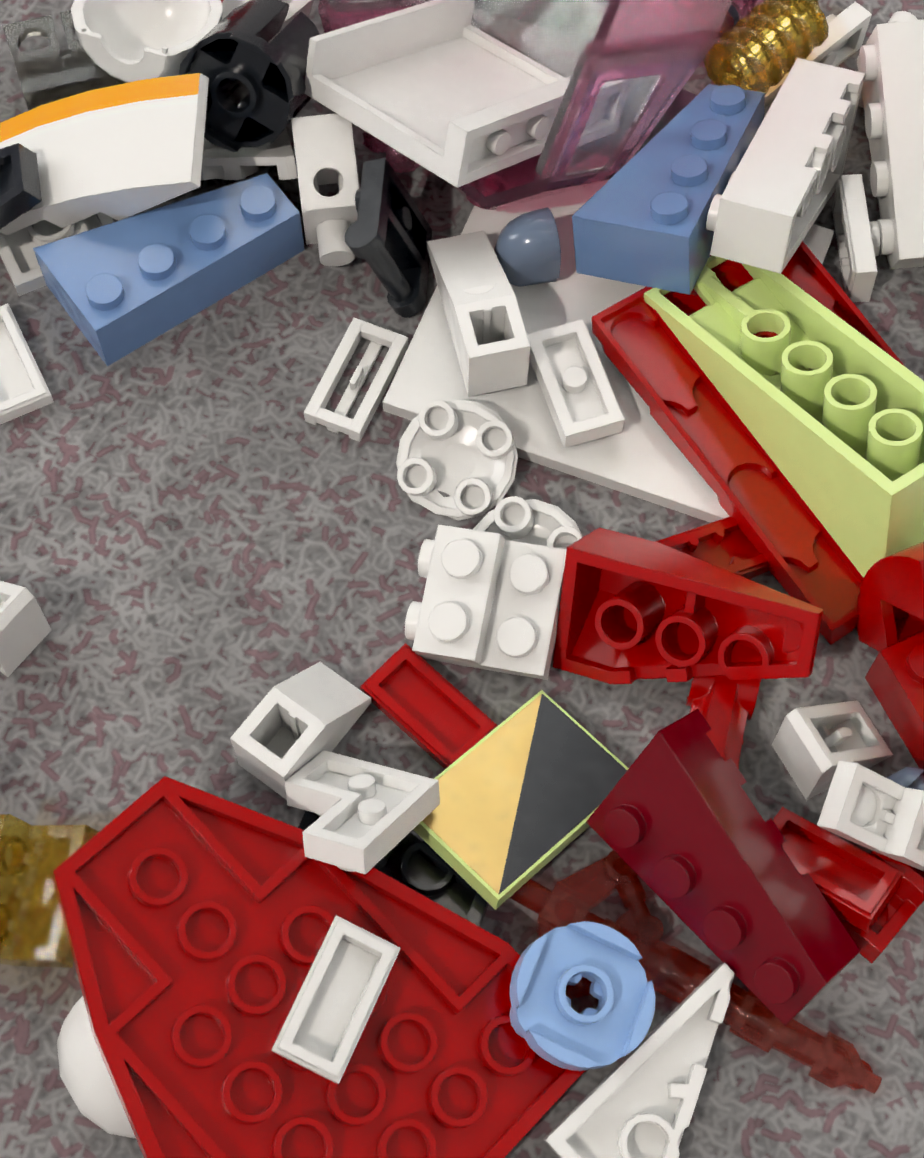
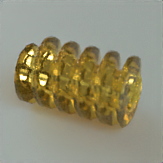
(766, 44)

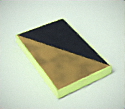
(519, 798)

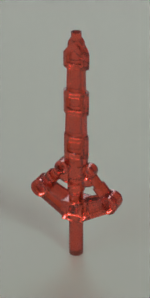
(678, 973)

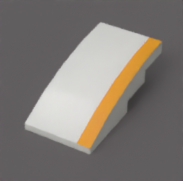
(113, 148)

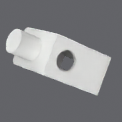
(323, 157)

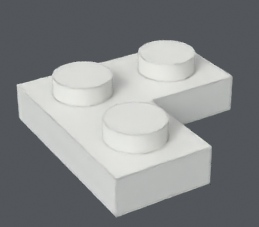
(360, 808)

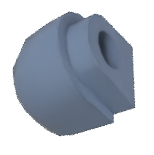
(530, 249)

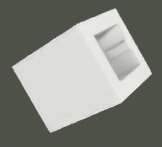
(296, 724)

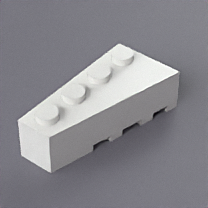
(787, 168)

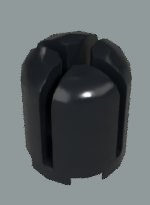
(252, 82)

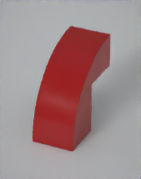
(892, 599)

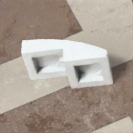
(875, 813)

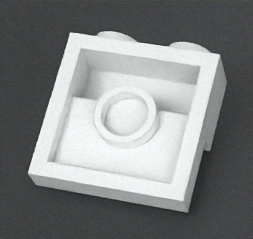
(487, 602)

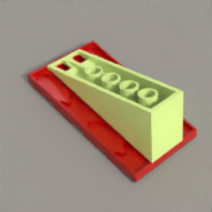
(785, 416)

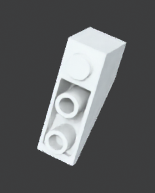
(480, 313)

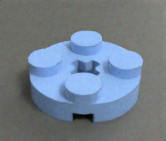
(544, 1012)

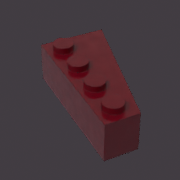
(723, 868)

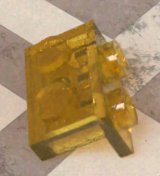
(29, 906)

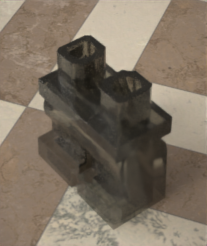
(49, 71)

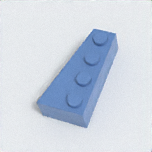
(654, 211)
(169, 262)

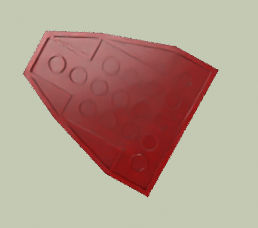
(189, 957)

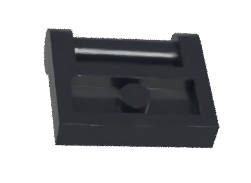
(391, 237)

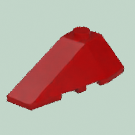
(663, 614)

